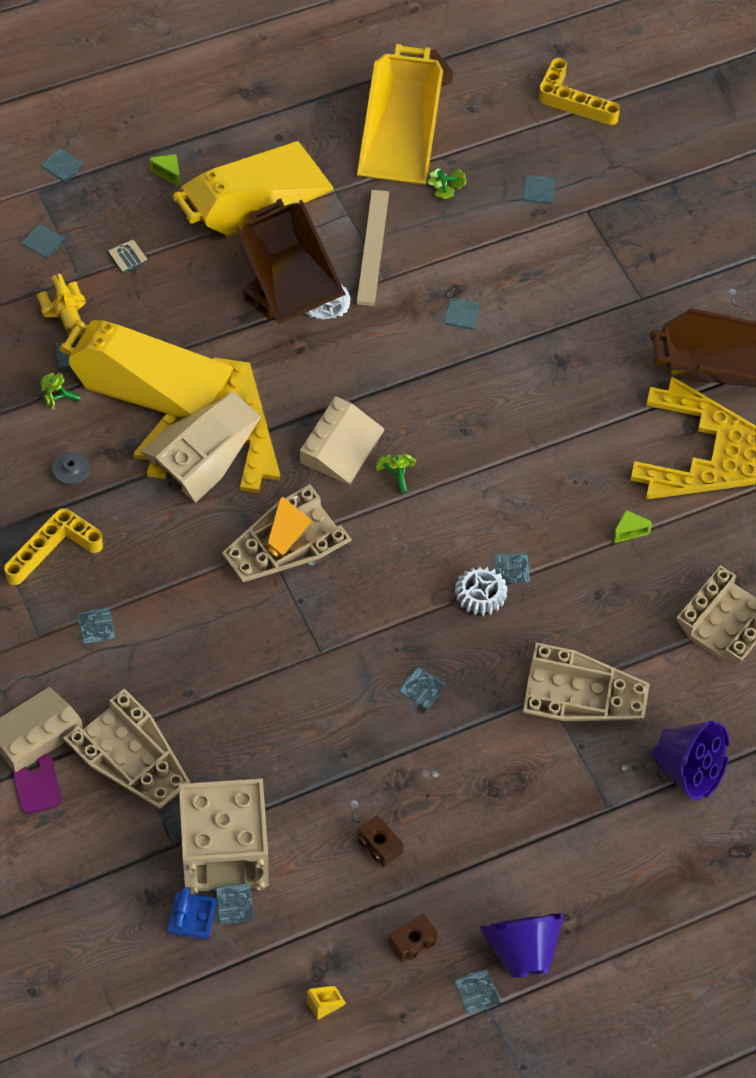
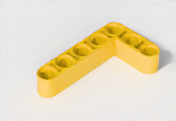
(574, 101)
(50, 541)

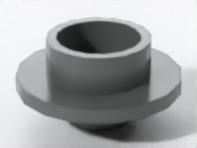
(71, 468)

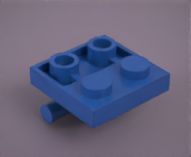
(192, 915)

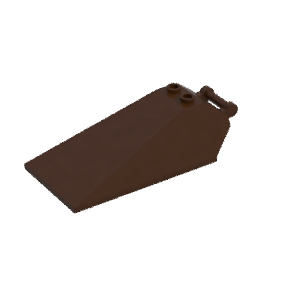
(289, 259)
(708, 348)

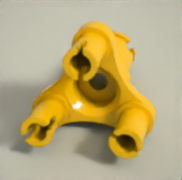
(65, 305)

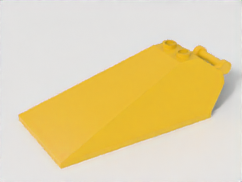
(401, 117)
(232, 190)
(143, 369)

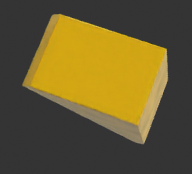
(324, 1000)

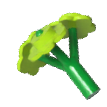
(439, 179)
(50, 383)
(400, 461)

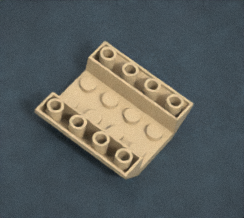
(721, 618)

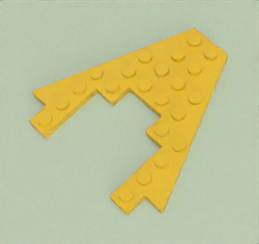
(733, 452)
(261, 456)

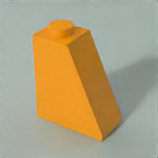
(286, 528)

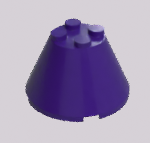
(694, 757)
(525, 943)

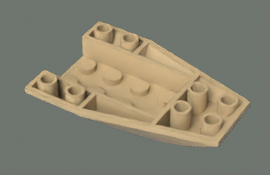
(204, 444)
(249, 552)
(579, 688)
(130, 751)

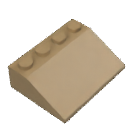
(341, 441)
(35, 728)

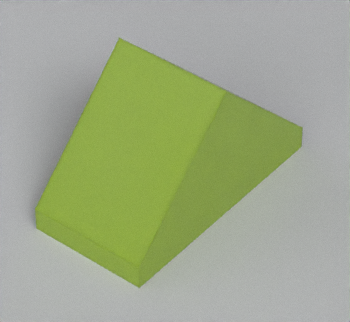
(166, 167)
(631, 527)

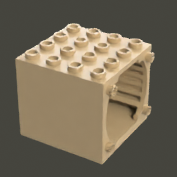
(224, 834)

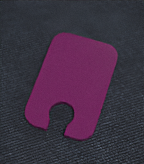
(40, 788)

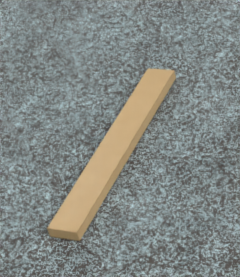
(373, 248)

